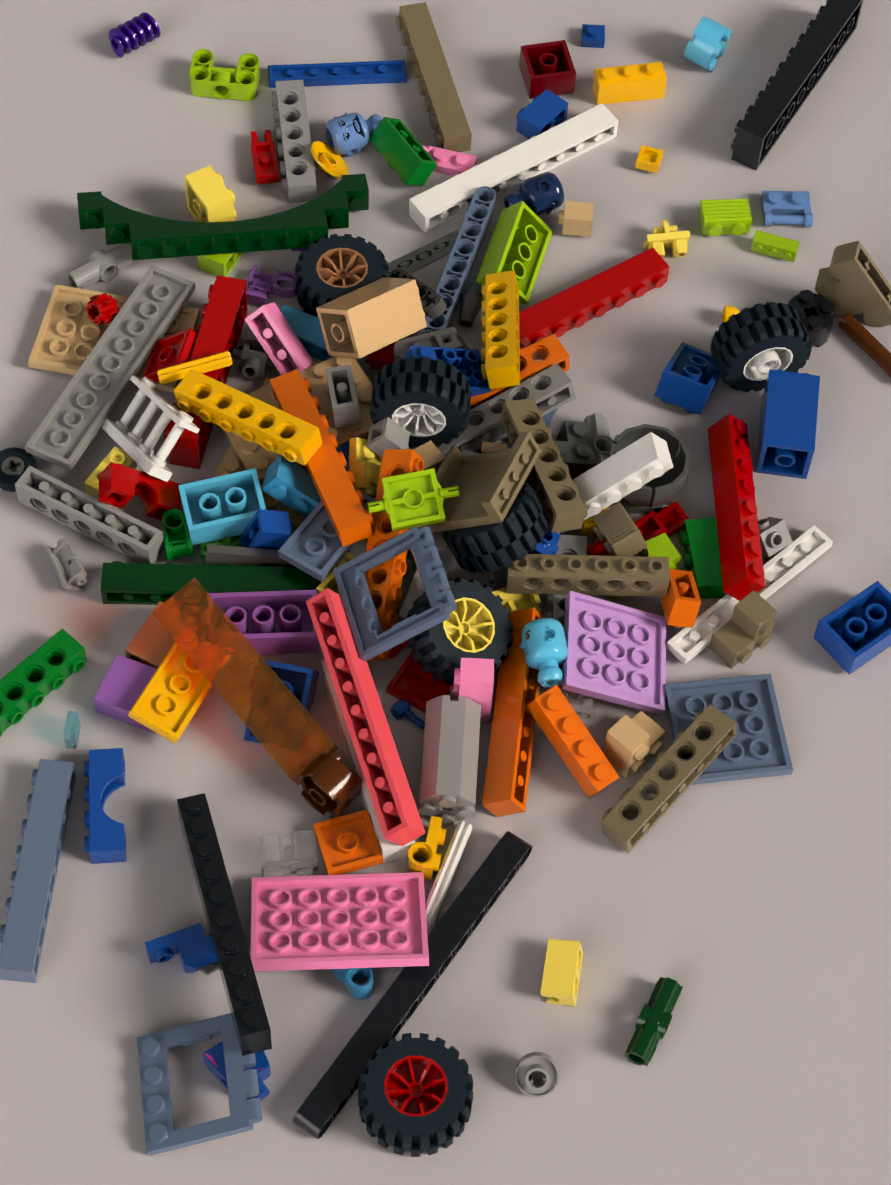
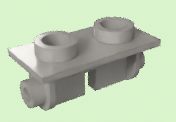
(70, 573)

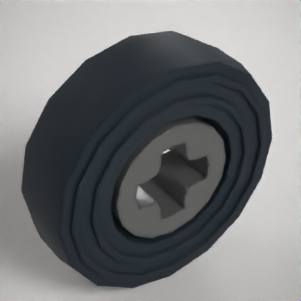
(13, 457)

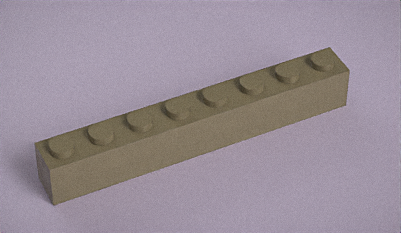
(434, 78)

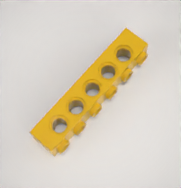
(500, 330)
(248, 417)

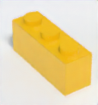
(629, 83)

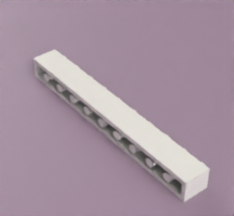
(514, 166)

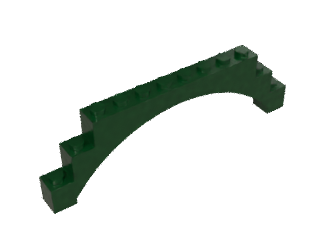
(168, 238)

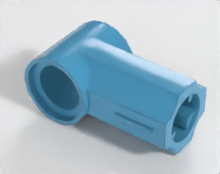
(348, 976)

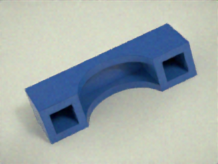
(106, 836)

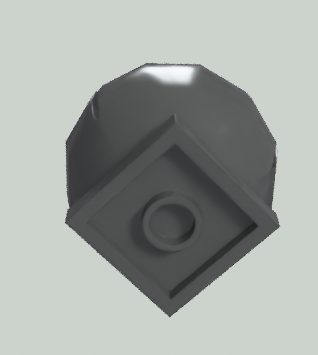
(661, 490)

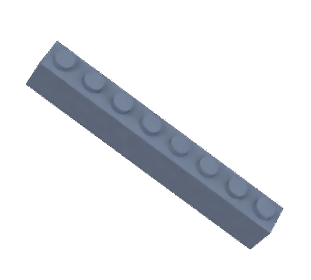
(37, 870)

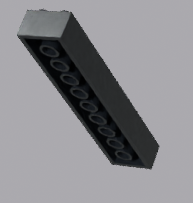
(794, 81)

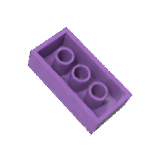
(272, 619)

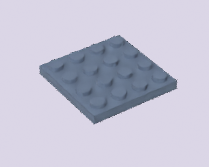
(752, 703)

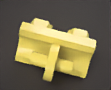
(665, 237)

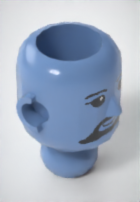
(350, 132)

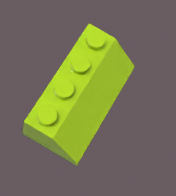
(517, 245)

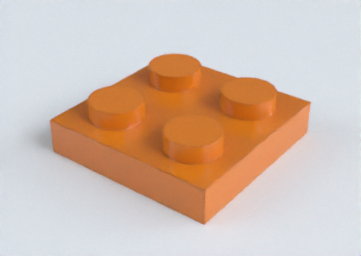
(348, 843)

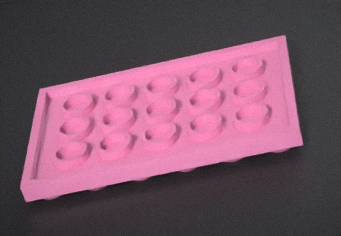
(338, 922)

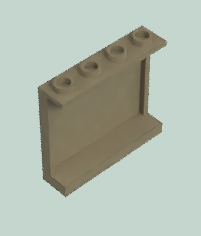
(485, 483)

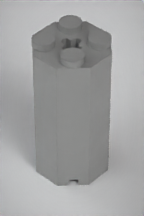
(450, 759)

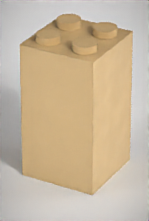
(371, 317)

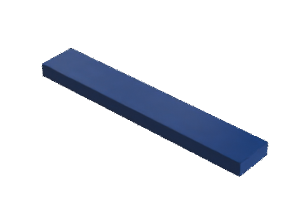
(340, 73)

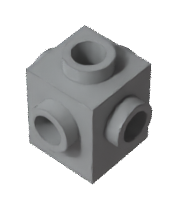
(773, 536)

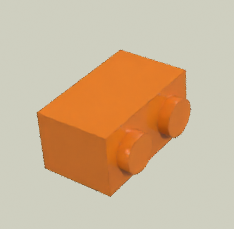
(682, 599)

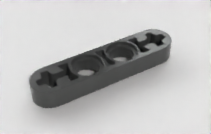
(430, 296)

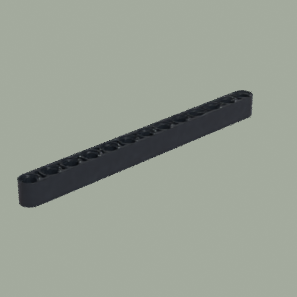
(412, 984)

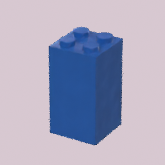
(788, 424)

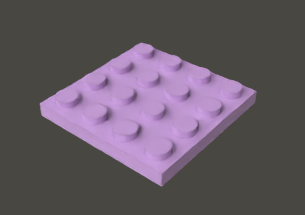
(615, 653)

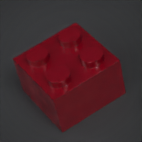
(548, 68)

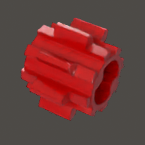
(102, 309)

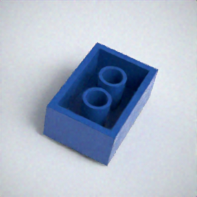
(857, 628)

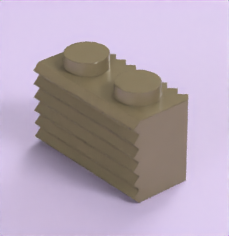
(619, 532)

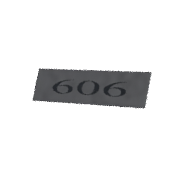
(425, 254)

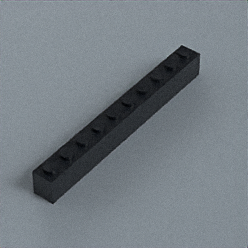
(224, 925)

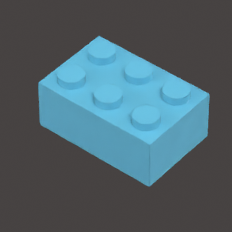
(221, 505)

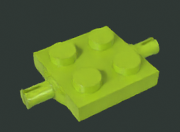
(413, 499)

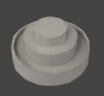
(536, 1074)

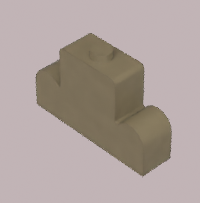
(856, 285)

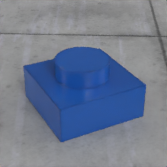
(593, 36)

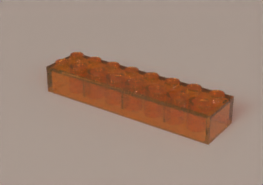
(244, 679)

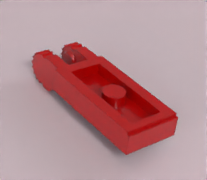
(264, 159)

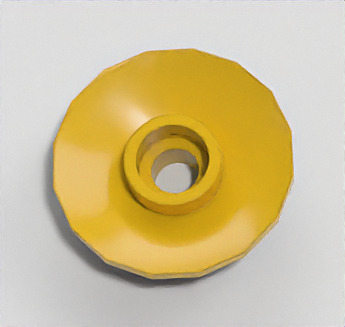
(328, 160)

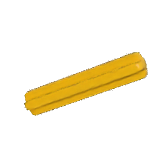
(201, 365)

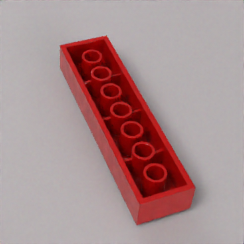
(217, 333)

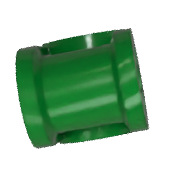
(176, 539)

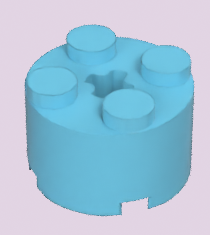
(707, 43)

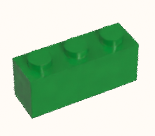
(403, 152)
(703, 555)

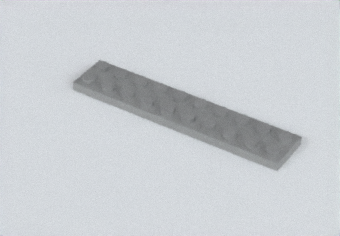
(108, 368)

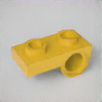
(428, 850)

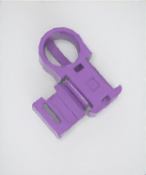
(263, 283)

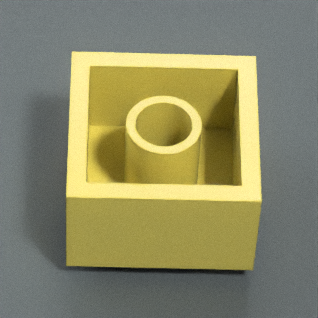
(208, 197)

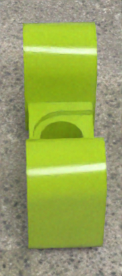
(224, 82)

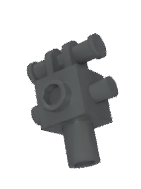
(253, 358)

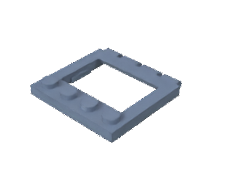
(360, 605)
(155, 1088)

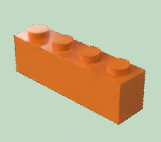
(572, 741)

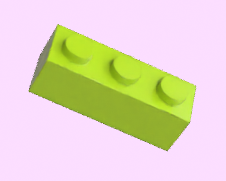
(774, 246)

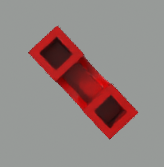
(121, 484)

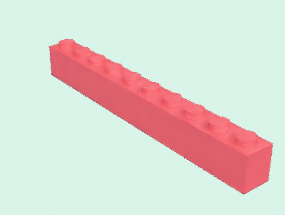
(365, 721)

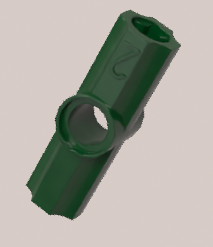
(653, 1021)

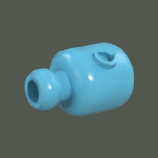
(545, 649)

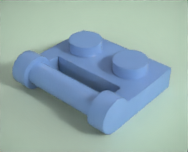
(786, 208)

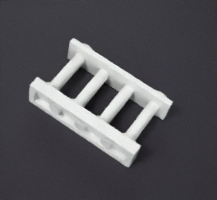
(131, 441)

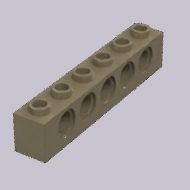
(549, 473)
(589, 575)
(629, 832)

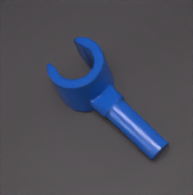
(402, 709)

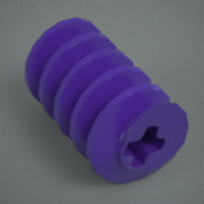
(133, 33)

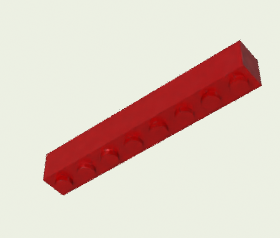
(593, 297)
(735, 508)

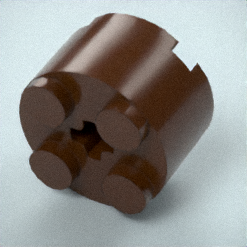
(329, 784)

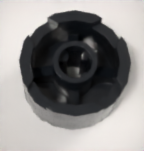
(816, 315)

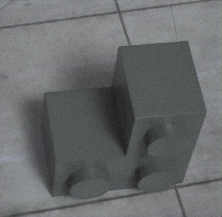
(576, 447)

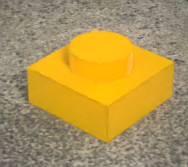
(649, 159)

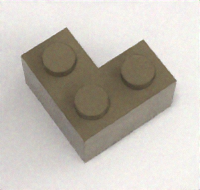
(746, 630)

